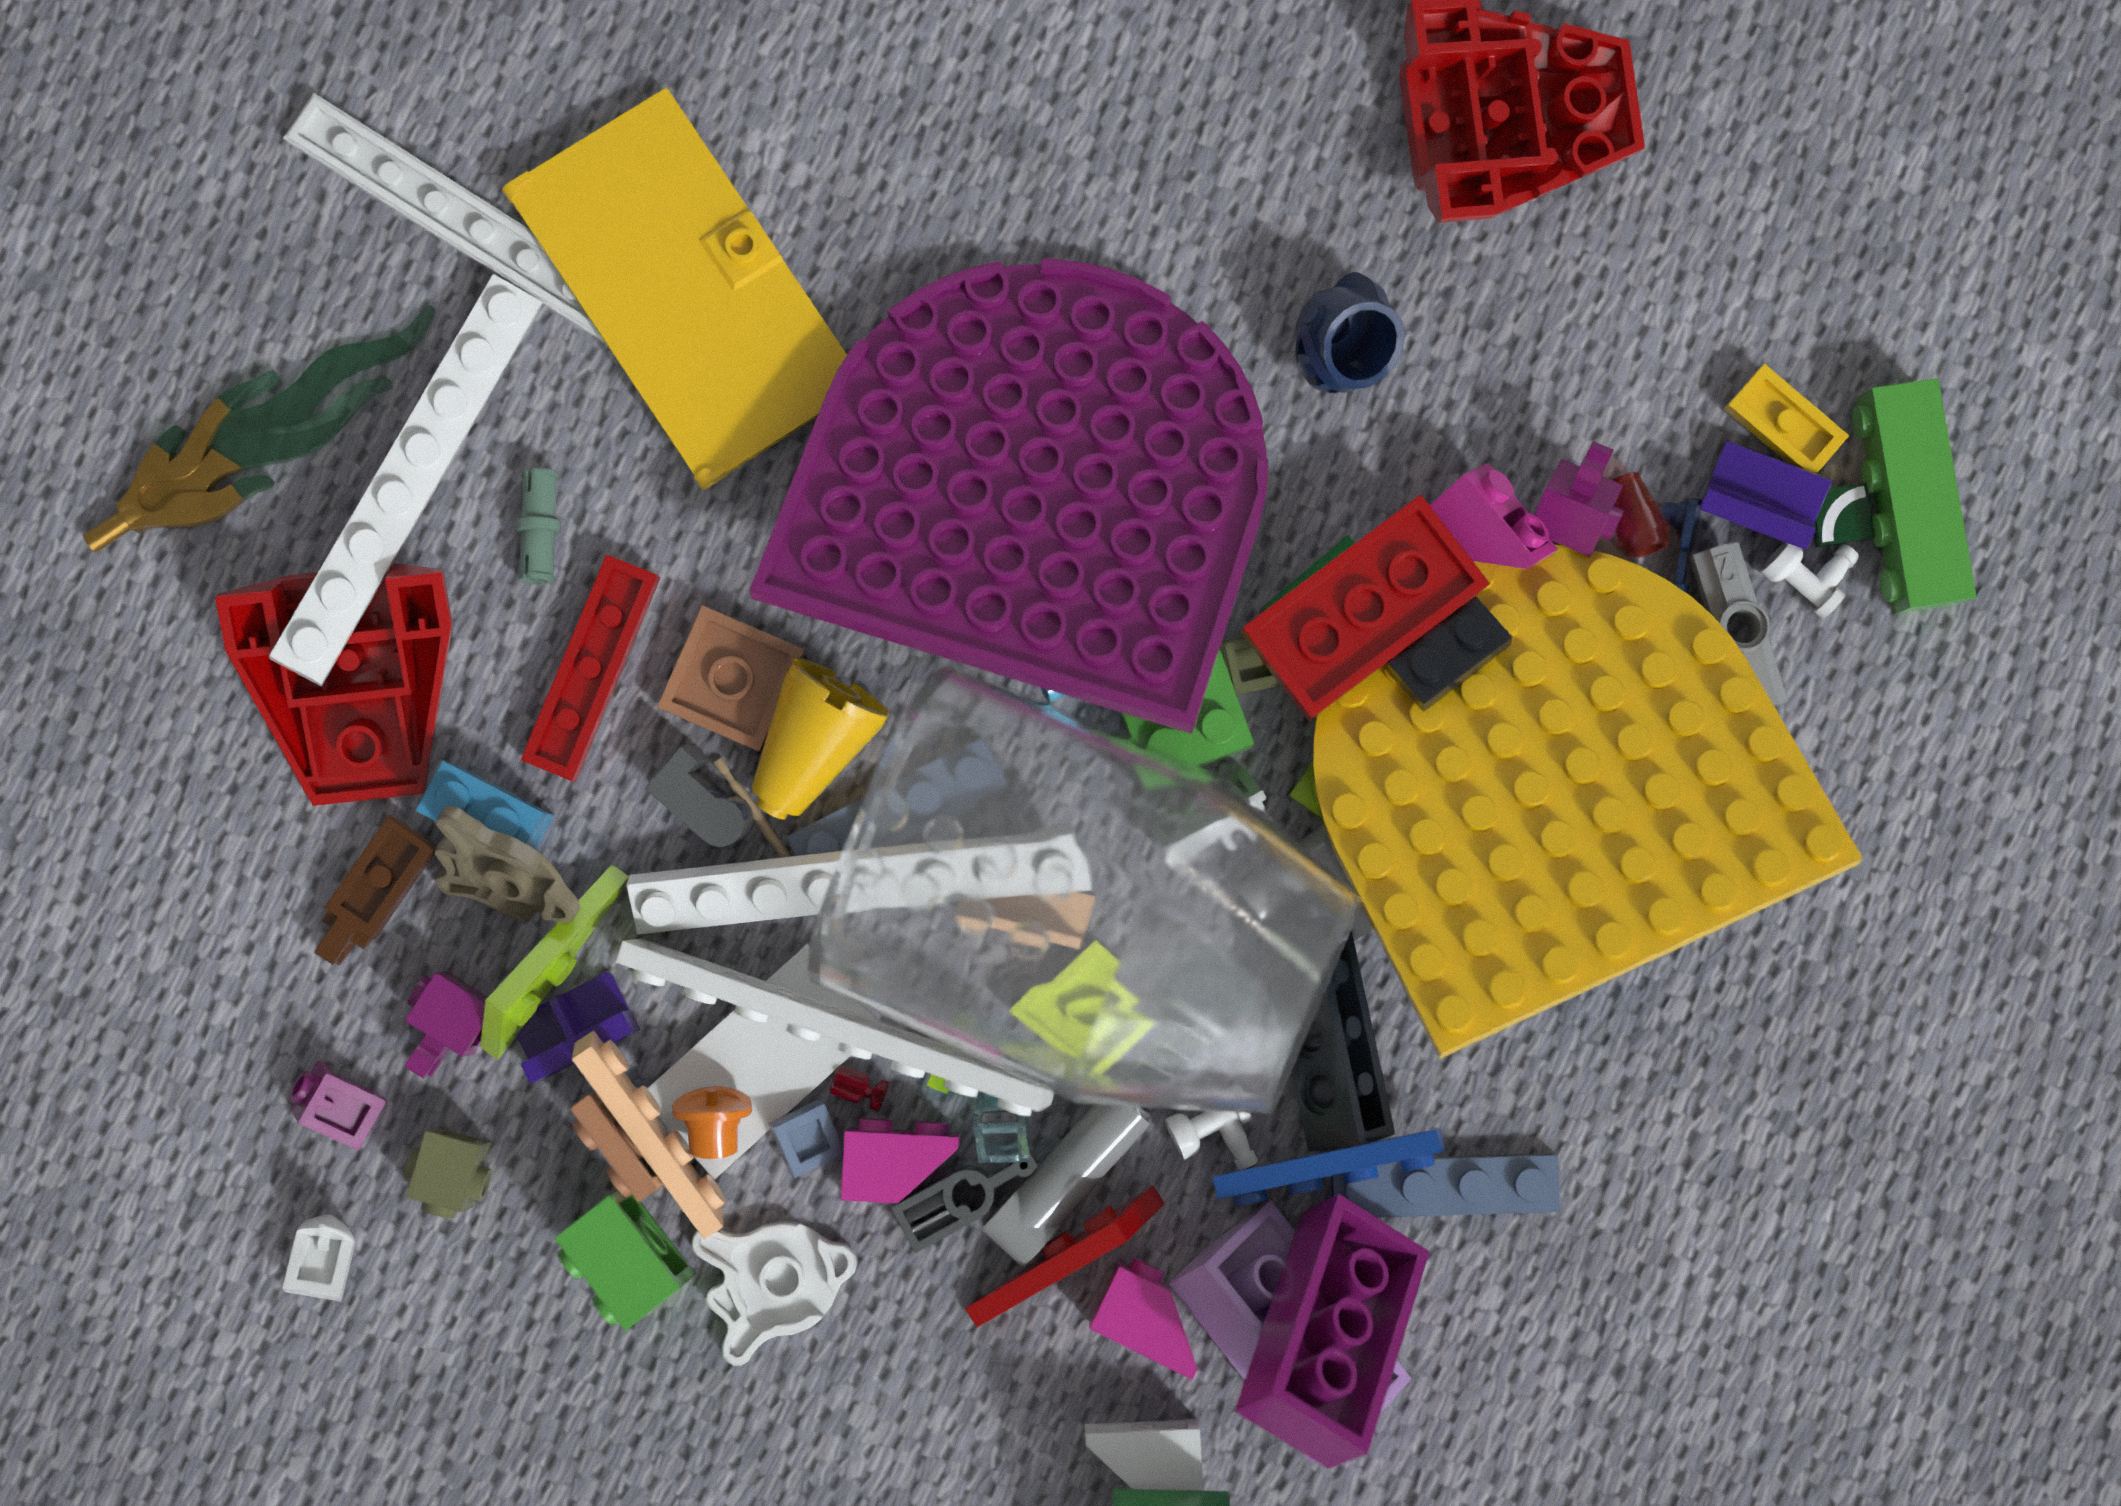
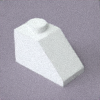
(1150, 1452)

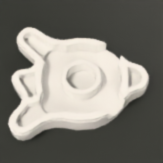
(773, 1282)

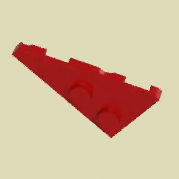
(1067, 1254)

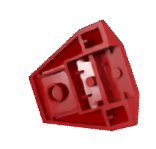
(379, 707)

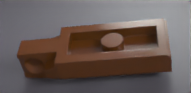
(374, 888)

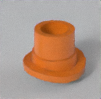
(712, 1119)

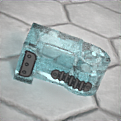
(994, 1120)

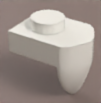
(320, 1258)

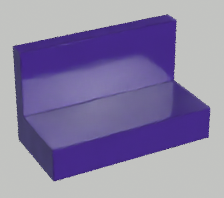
(1765, 494)

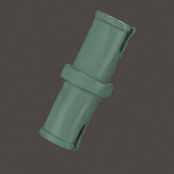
(538, 526)

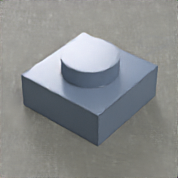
(806, 1138)

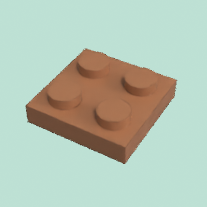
(729, 678)
(628, 1167)

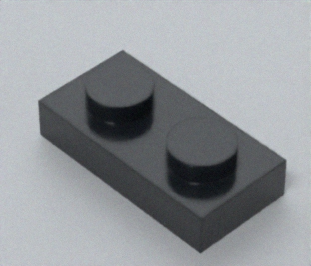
(1449, 653)

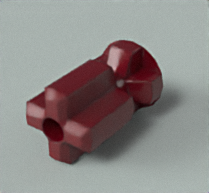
(855, 1085)

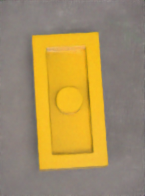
(1785, 421)

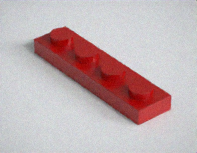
(590, 668)

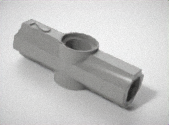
(1729, 592)

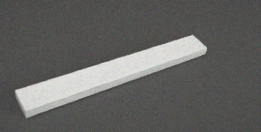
(433, 204)

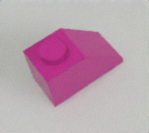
(1143, 1316)

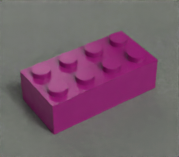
(1333, 1332)

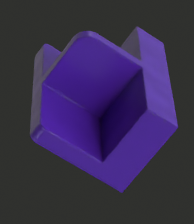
(566, 1018)

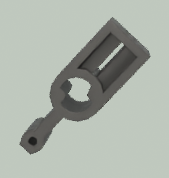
(955, 1214)

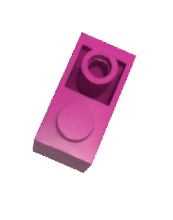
(1492, 521)
(890, 1163)

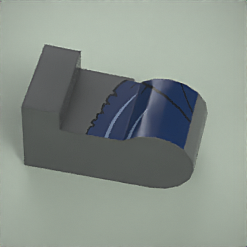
(699, 801)

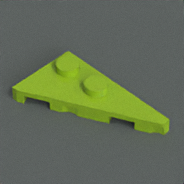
(546, 966)

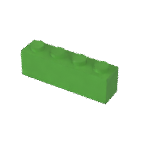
(1914, 496)

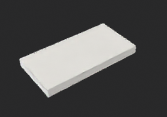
(757, 1060)

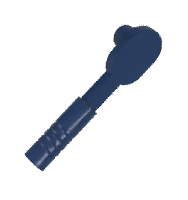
(1686, 518)

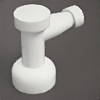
(1818, 589)
(1188, 1132)

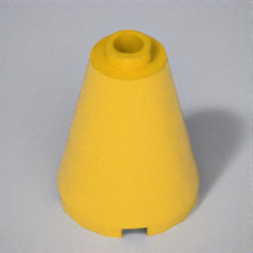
(812, 737)

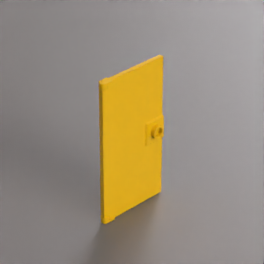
(682, 286)

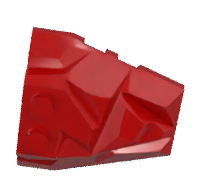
(1510, 106)

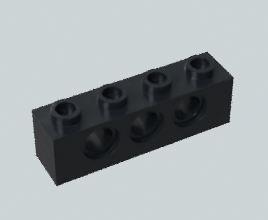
(1340, 1068)

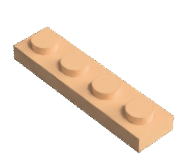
(637, 1115)

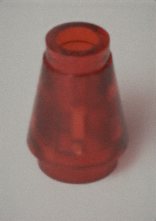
(1642, 525)

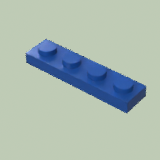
(1355, 1163)

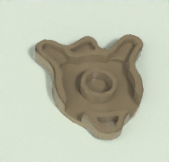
(499, 871)

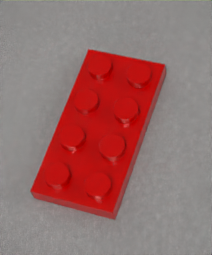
(1364, 607)

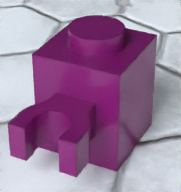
(1581, 502)
(449, 1016)

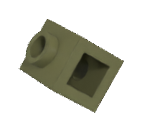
(448, 1172)

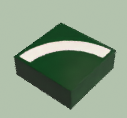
(1844, 517)

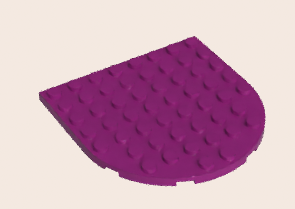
(1033, 487)

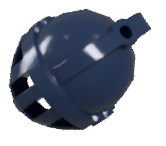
(1348, 336)

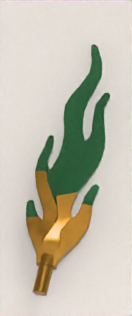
(230, 440)

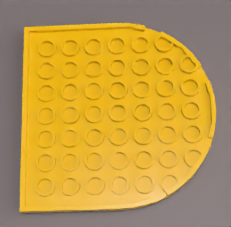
(1568, 798)

